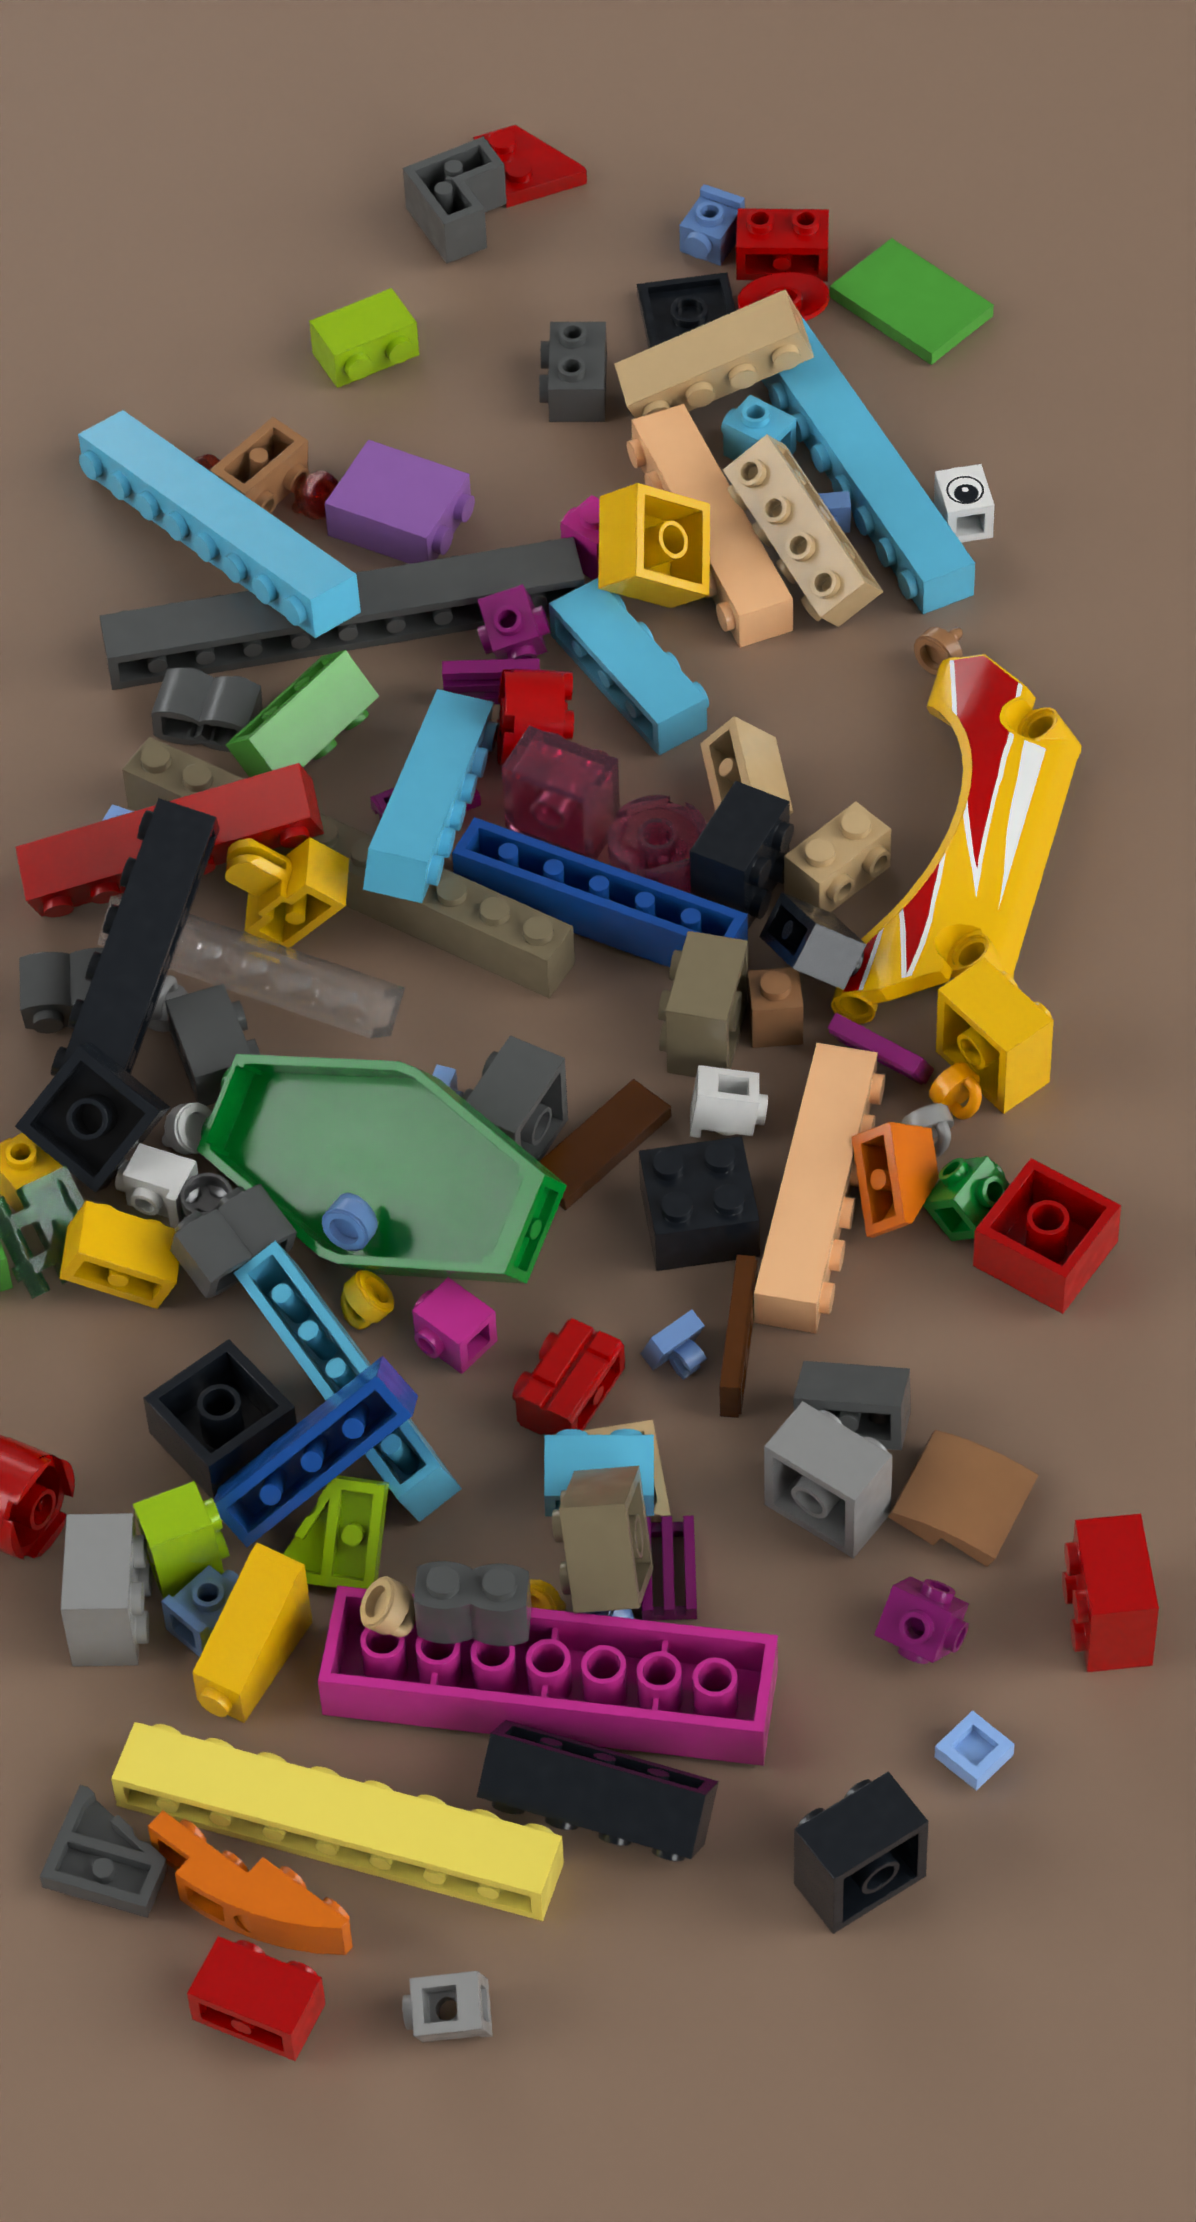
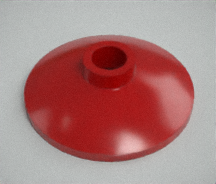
(805, 290)

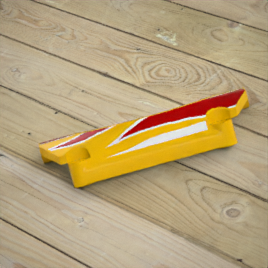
(993, 858)

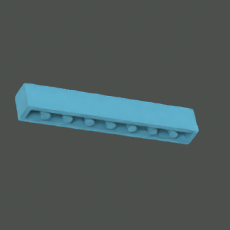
(882, 490)
(220, 524)

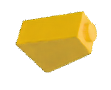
(253, 1634)

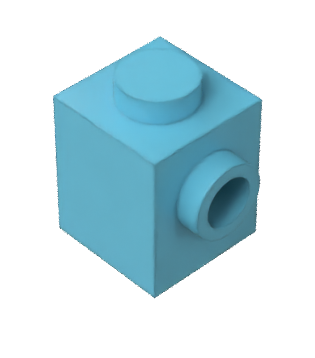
(752, 422)

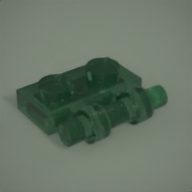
(49, 1207)

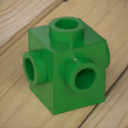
(965, 1195)

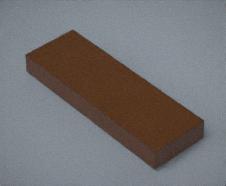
(606, 1139)
(738, 1337)

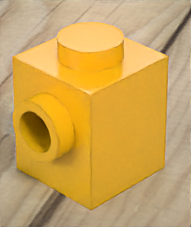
(20, 1164)

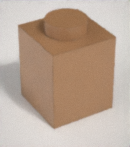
(775, 1007)

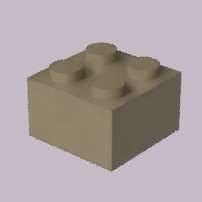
(705, 1004)
(604, 1539)

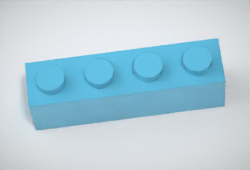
(629, 666)

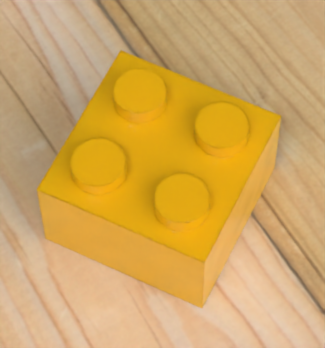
(654, 545)
(996, 1032)

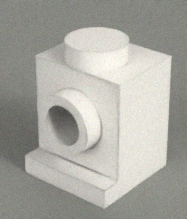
(726, 1102)
(155, 1182)

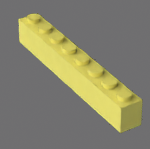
(339, 1820)

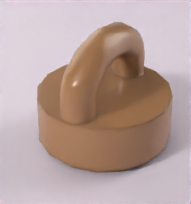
(936, 646)

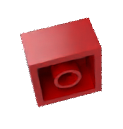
(1046, 1235)
(1111, 1593)

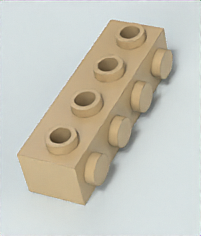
(716, 358)
(801, 531)

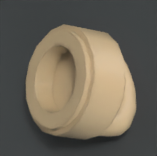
(388, 1607)

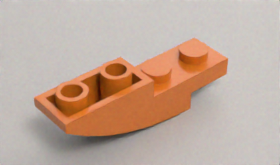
(258, 1903)

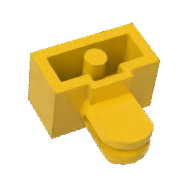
(288, 892)

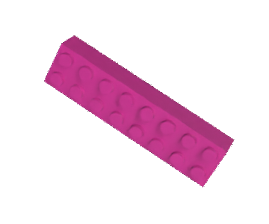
(574, 1677)

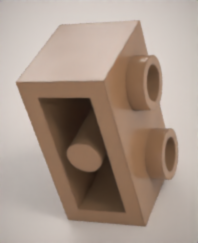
(266, 464)

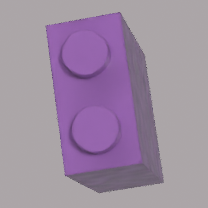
(399, 504)

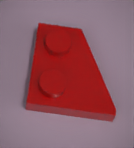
(532, 166)

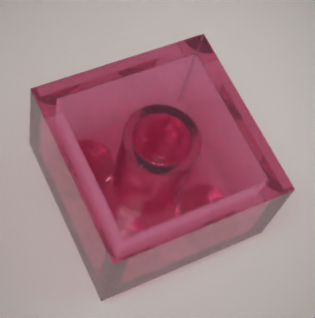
(561, 792)

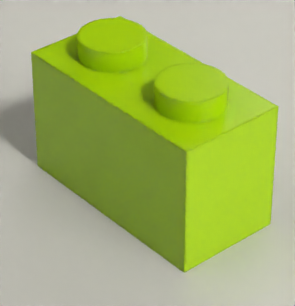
(364, 337)
(181, 1536)

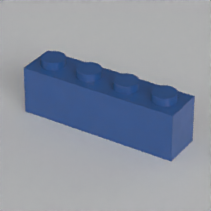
(315, 1451)

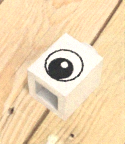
(965, 502)

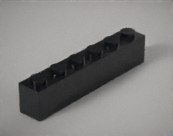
(142, 933)

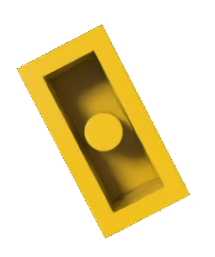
(120, 1254)

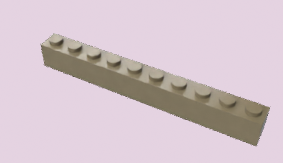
(453, 916)

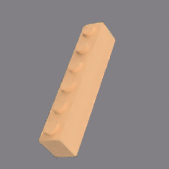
(742, 578)
(816, 1190)

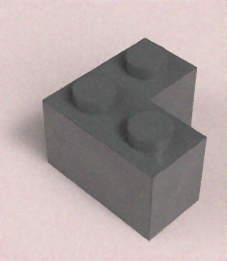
(453, 193)

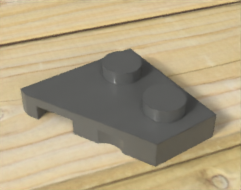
(103, 1859)

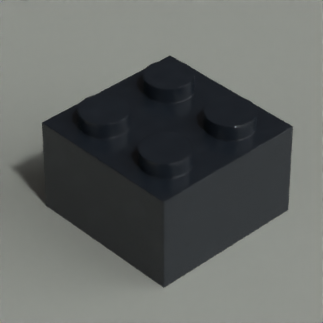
(742, 851)
(92, 1116)
(699, 1203)
(217, 1415)
(860, 1851)

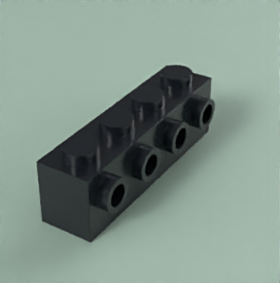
(597, 1791)

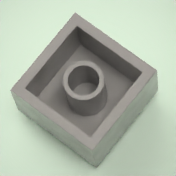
(828, 1478)
(105, 1589)

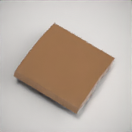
(963, 1496)

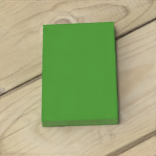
(911, 301)

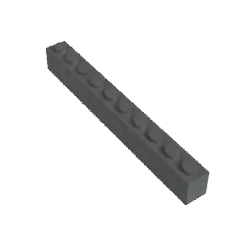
(394, 605)

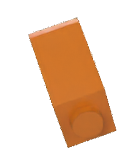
(894, 1174)

